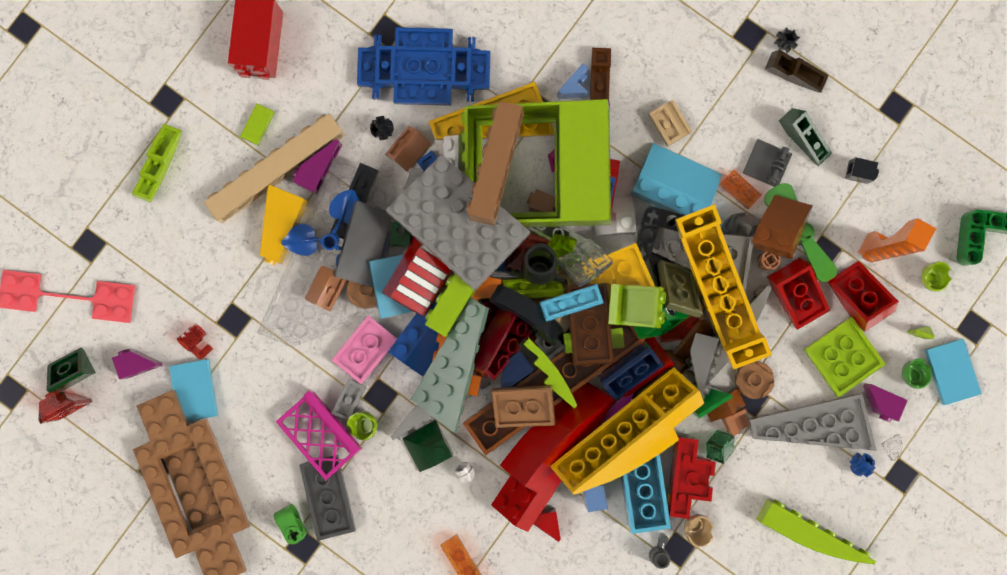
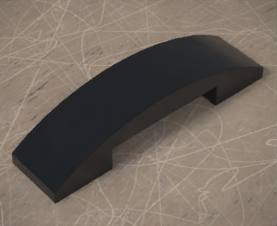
(526, 310)

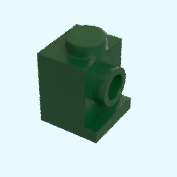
(399, 240)

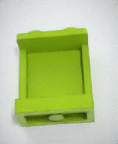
(636, 306)

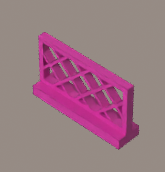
(331, 422)

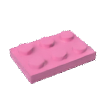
(364, 349)

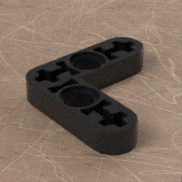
(660, 221)

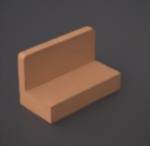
(408, 148)
(325, 289)

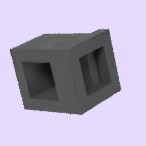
(550, 351)

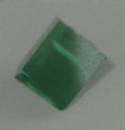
(720, 446)

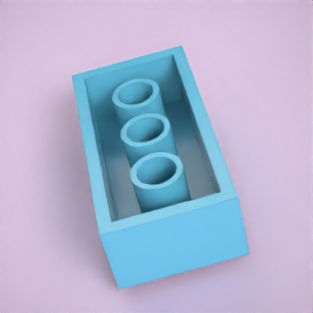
(646, 498)

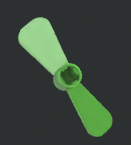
(820, 262)

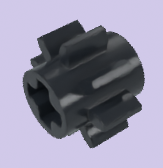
(791, 36)
(381, 128)

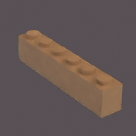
(496, 163)

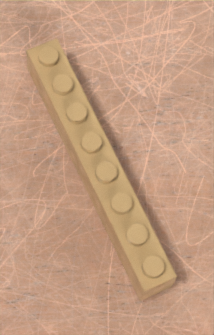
(273, 169)

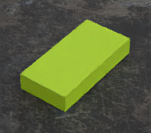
(257, 124)

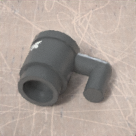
(658, 554)

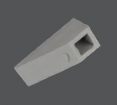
(703, 355)

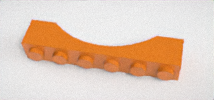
(908, 240)

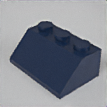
(630, 370)

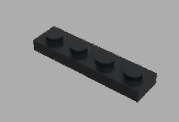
(362, 185)

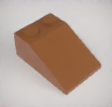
(781, 226)

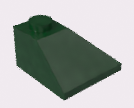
(428, 446)

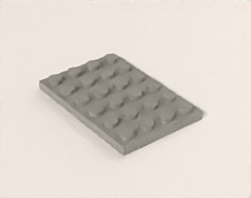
(437, 217)

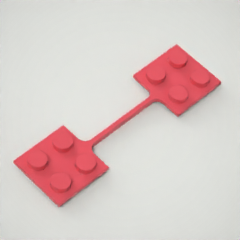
(110, 300)

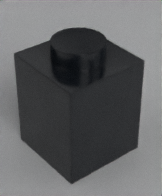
(862, 170)

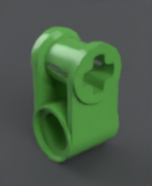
(289, 522)

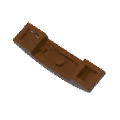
(600, 74)

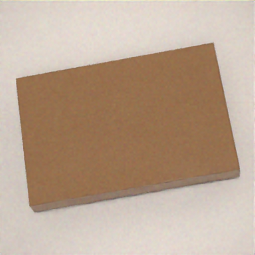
(523, 406)

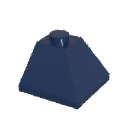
(515, 370)

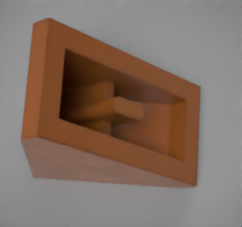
(729, 407)

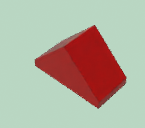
(548, 522)

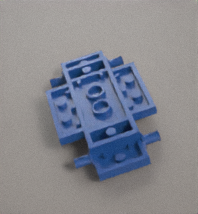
(423, 67)

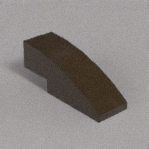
(796, 71)

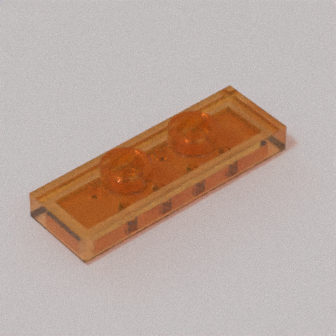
(459, 557)

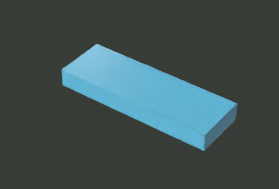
(571, 302)

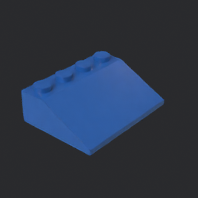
(417, 344)

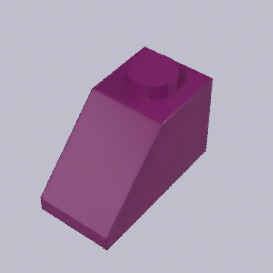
(133, 363)
(885, 403)

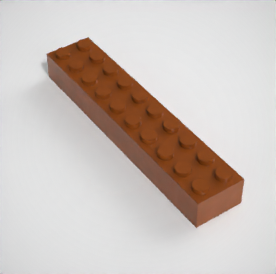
(482, 423)

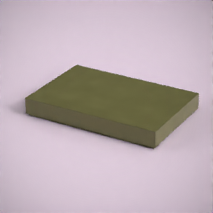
(679, 288)

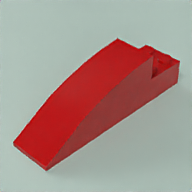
(529, 461)

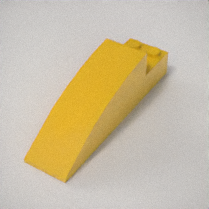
(631, 435)

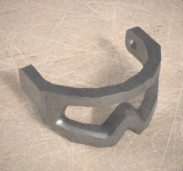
(731, 219)

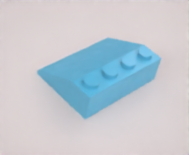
(675, 182)

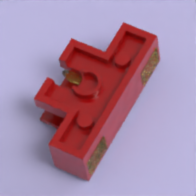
(688, 477)

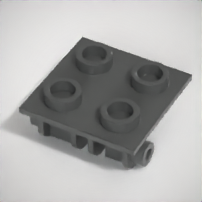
(767, 163)

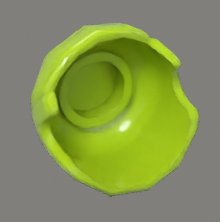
(936, 276)
(362, 425)

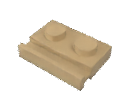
(670, 123)

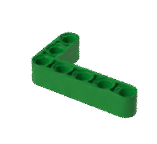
(978, 231)

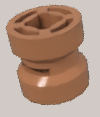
(766, 263)

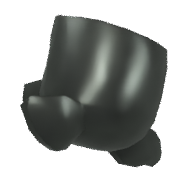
(539, 267)

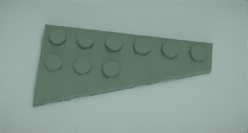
(451, 371)

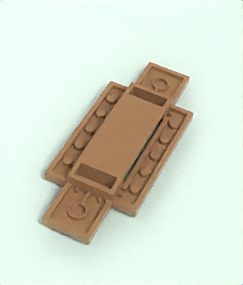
(200, 482)

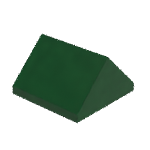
(68, 371)

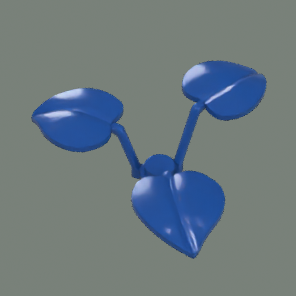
(302, 237)

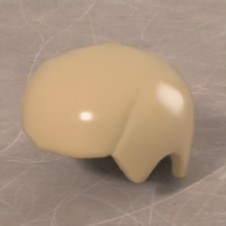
(698, 530)

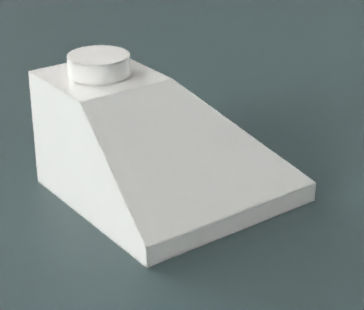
(622, 219)

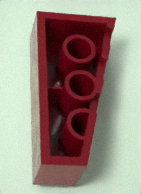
(499, 342)

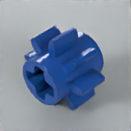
(862, 464)

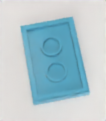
(381, 272)
(953, 371)
(194, 389)

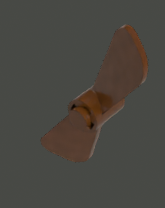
(681, 352)

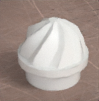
(465, 472)

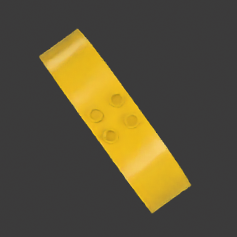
(721, 287)

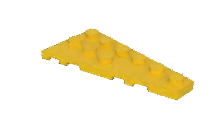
(452, 123)

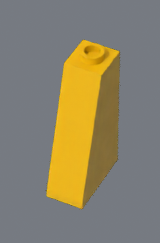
(281, 215)

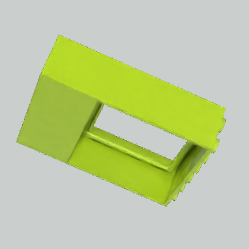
(580, 158)

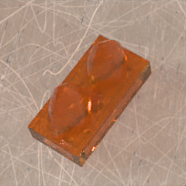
(740, 189)

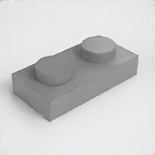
(348, 399)

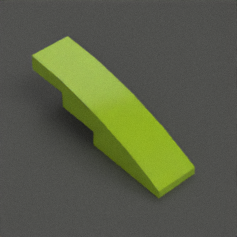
(157, 163)
(554, 377)

